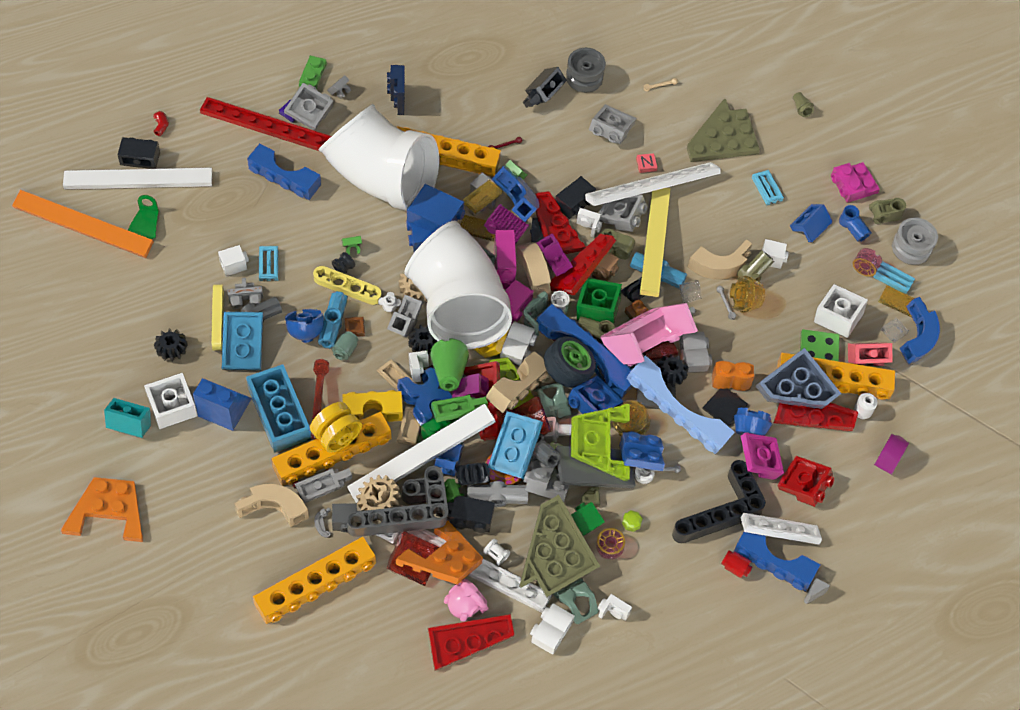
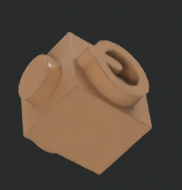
(606, 268)

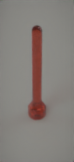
(321, 368)

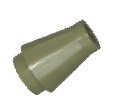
(803, 105)

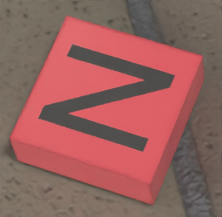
(646, 163)

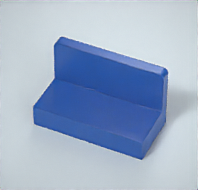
(812, 221)

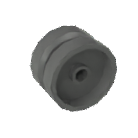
(585, 69)

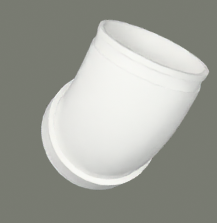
(383, 158)
(460, 288)

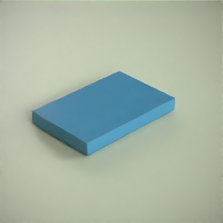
(242, 341)
(515, 445)

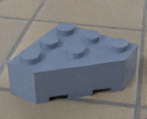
(799, 383)

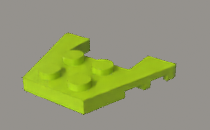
(592, 439)

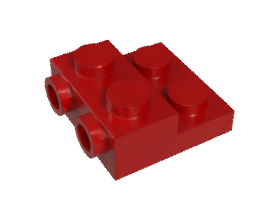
(807, 480)

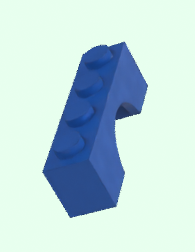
(302, 182)
(796, 571)

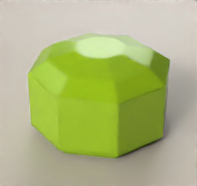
(632, 521)

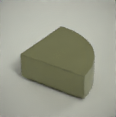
(591, 495)

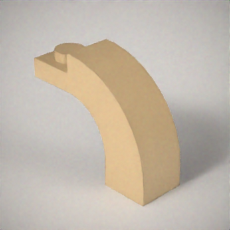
(533, 261)
(719, 267)
(274, 497)

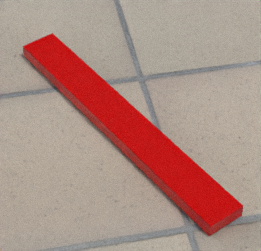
(263, 124)

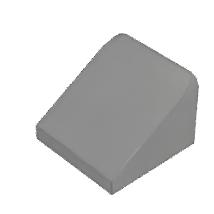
(816, 590)

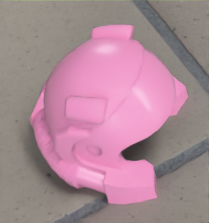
(465, 600)

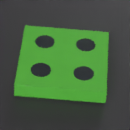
(820, 344)

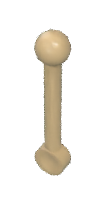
(647, 87)

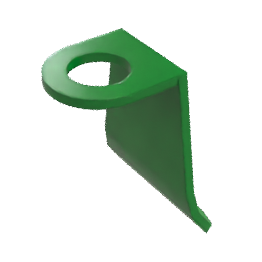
(146, 218)

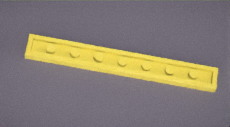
(655, 243)

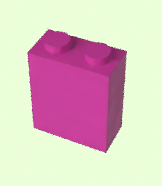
(505, 256)

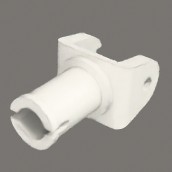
(558, 430)

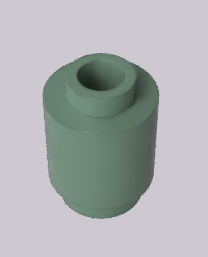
(345, 346)

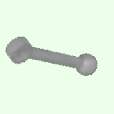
(732, 315)
(676, 469)

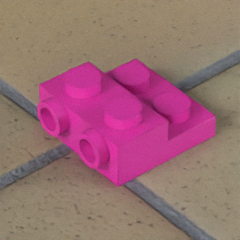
(854, 181)
(762, 455)

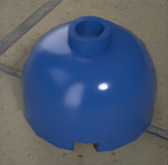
(305, 325)

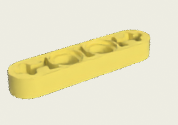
(346, 286)
(217, 317)

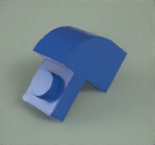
(450, 460)

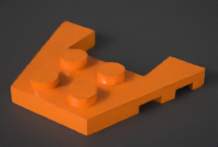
(107, 500)
(450, 561)

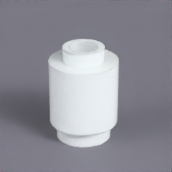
(865, 405)

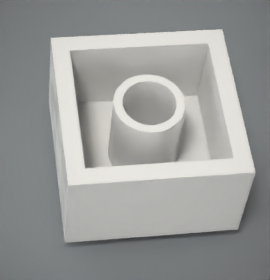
(840, 310)
(170, 400)

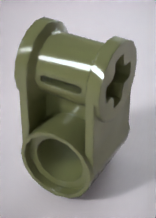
(887, 210)
(623, 246)

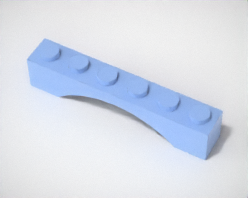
(709, 431)

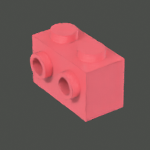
(875, 353)

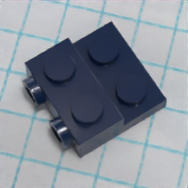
(396, 87)

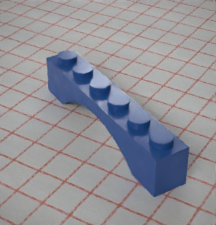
(556, 324)

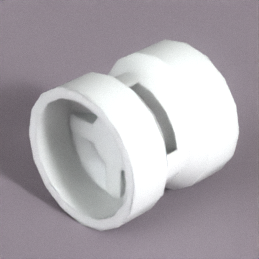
(561, 300)

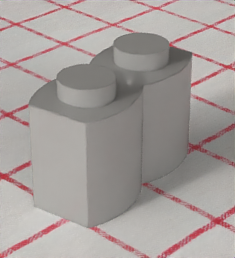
(694, 351)

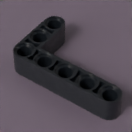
(725, 511)

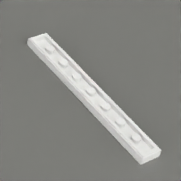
(137, 178)
(652, 184)
(429, 448)
(497, 578)

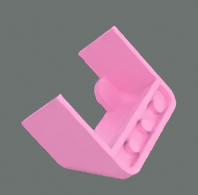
(647, 331)

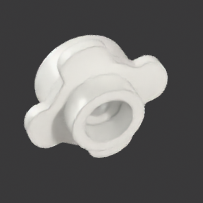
(389, 307)

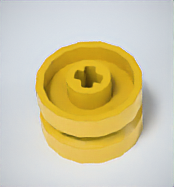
(335, 427)

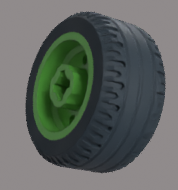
(569, 362)

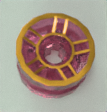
(867, 262)
(613, 536)

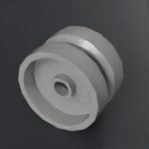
(914, 241)

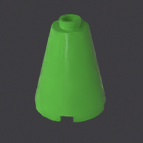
(449, 362)

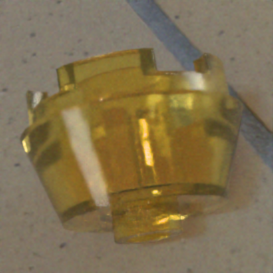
(747, 294)
(638, 422)

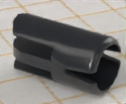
(632, 291)

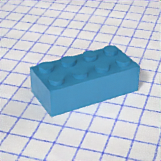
(278, 408)

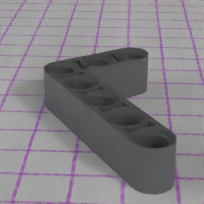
(406, 513)

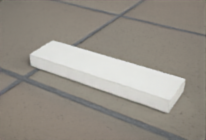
(781, 528)

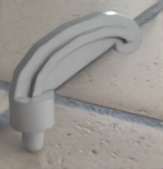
(319, 523)

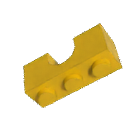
(386, 402)

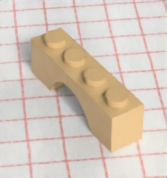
(507, 392)

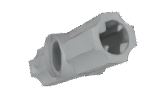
(499, 493)

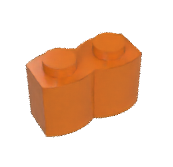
(731, 375)

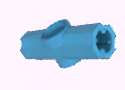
(668, 275)
(334, 311)

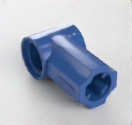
(851, 220)

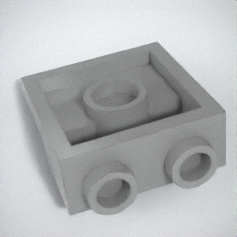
(309, 106)
(612, 124)
(624, 212)
(544, 481)

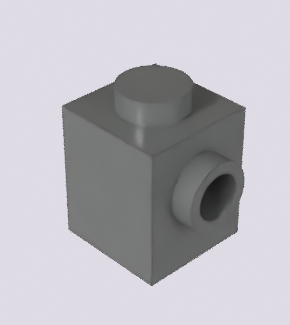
(339, 516)

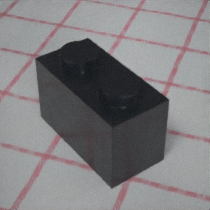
(138, 153)
(573, 197)

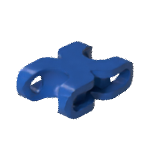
(422, 395)

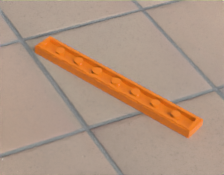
(83, 223)

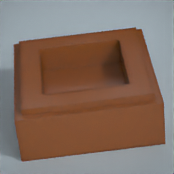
(355, 325)

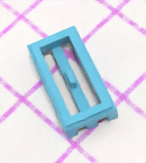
(759, 180)
(268, 276)
(894, 276)

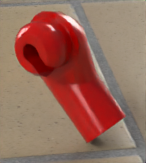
(162, 121)

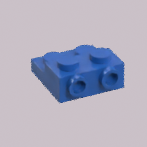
(593, 396)
(642, 451)

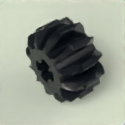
(421, 339)
(170, 345)
(673, 369)
(472, 473)

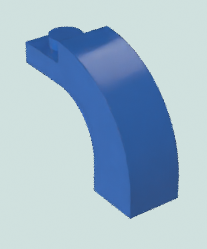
(520, 193)
(927, 331)

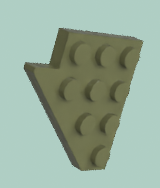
(724, 136)
(556, 550)

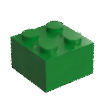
(599, 300)

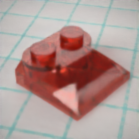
(417, 545)

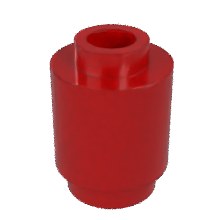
(737, 564)

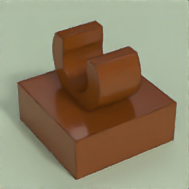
(635, 309)

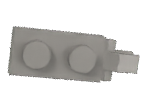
(322, 484)

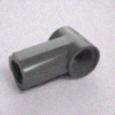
(269, 308)
(545, 452)

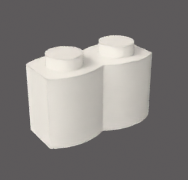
(518, 343)
(552, 628)

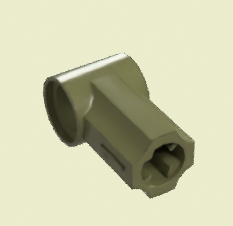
(756, 266)
(595, 328)

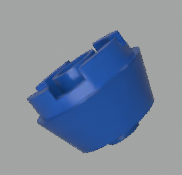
(752, 422)

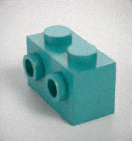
(127, 417)

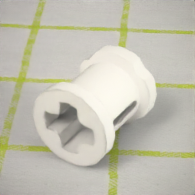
(496, 552)

